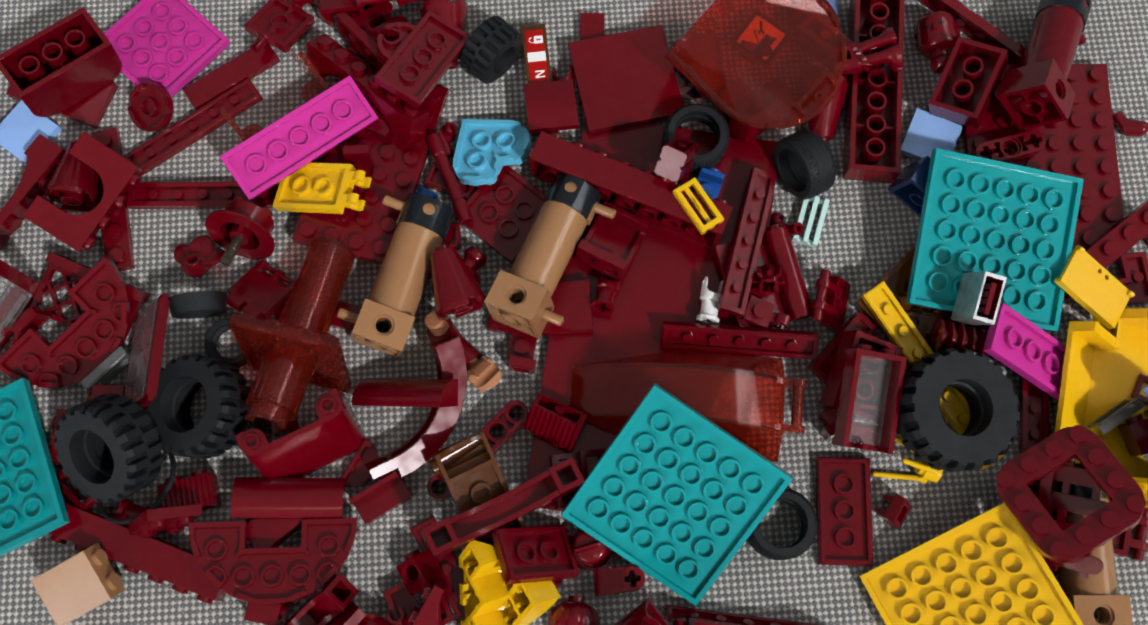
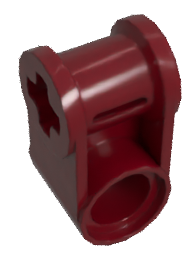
(612, 580)

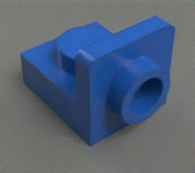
(711, 181)

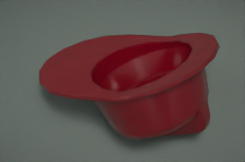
(589, 551)

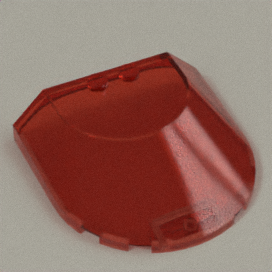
(765, 59)

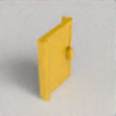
(1086, 283)

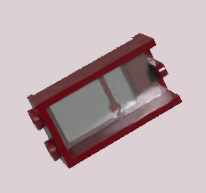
(870, 399)

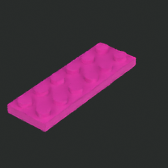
(299, 138)

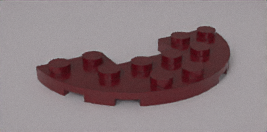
(85, 342)
(277, 573)

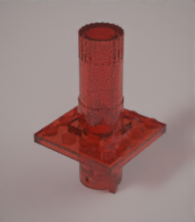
(298, 345)

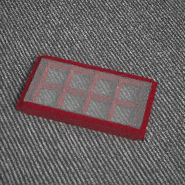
(147, 352)

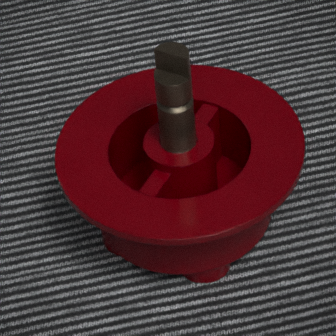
(242, 230)

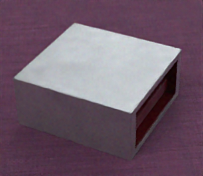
(978, 298)

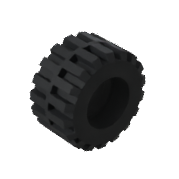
(491, 49)

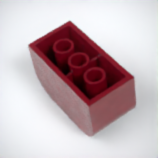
(61, 64)

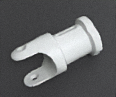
(709, 303)

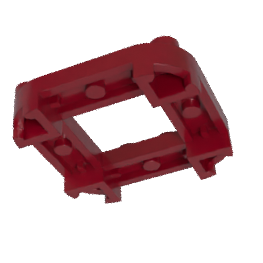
(1095, 529)

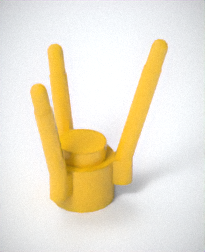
(923, 470)

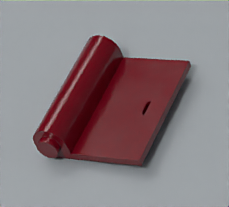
(778, 251)

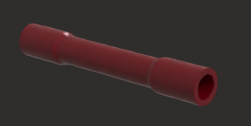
(458, 202)

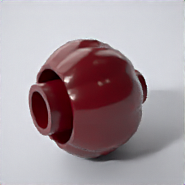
(573, 612)

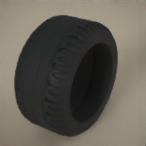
(707, 116)
(804, 164)
(807, 535)

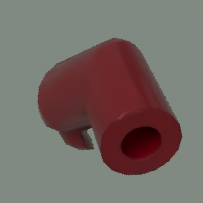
(1130, 127)
(447, 134)

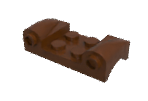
(471, 475)

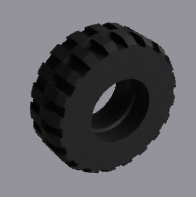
(990, 405)

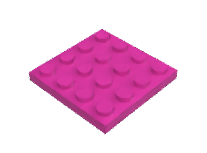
(165, 43)

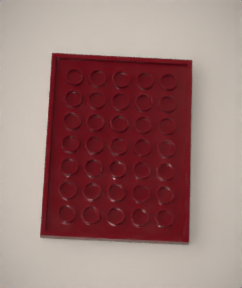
(1077, 148)

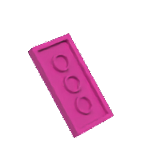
(1026, 350)

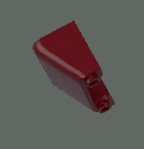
(307, 448)

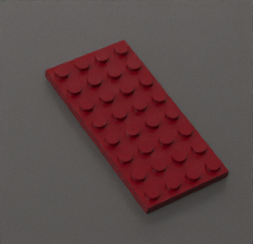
(394, 173)

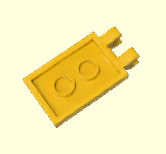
(321, 189)

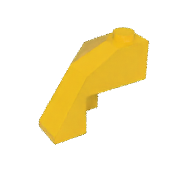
(490, 600)

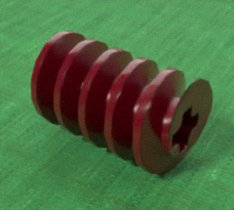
(958, 336)

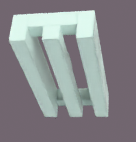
(816, 201)

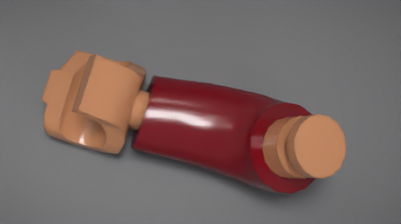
(480, 369)

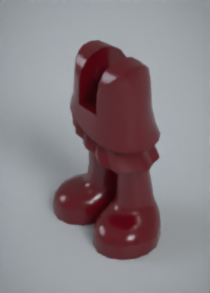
(891, 54)

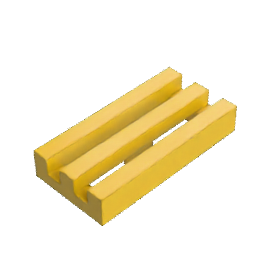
(689, 210)

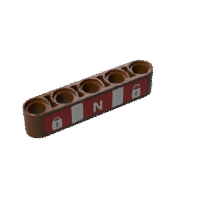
(536, 55)

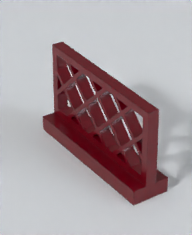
(77, 271)

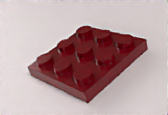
(505, 212)

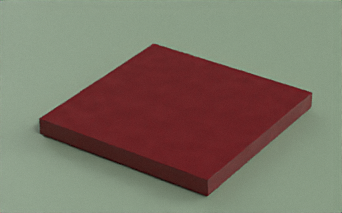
(625, 79)

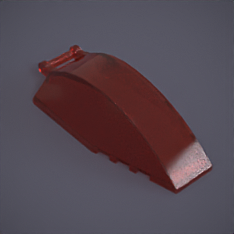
(729, 389)

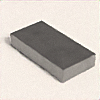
(108, 369)
(1115, 416)

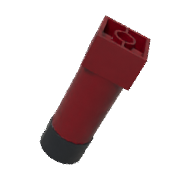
(1039, 87)

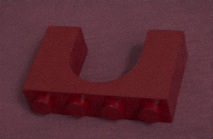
(80, 229)

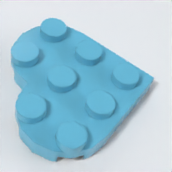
(487, 147)

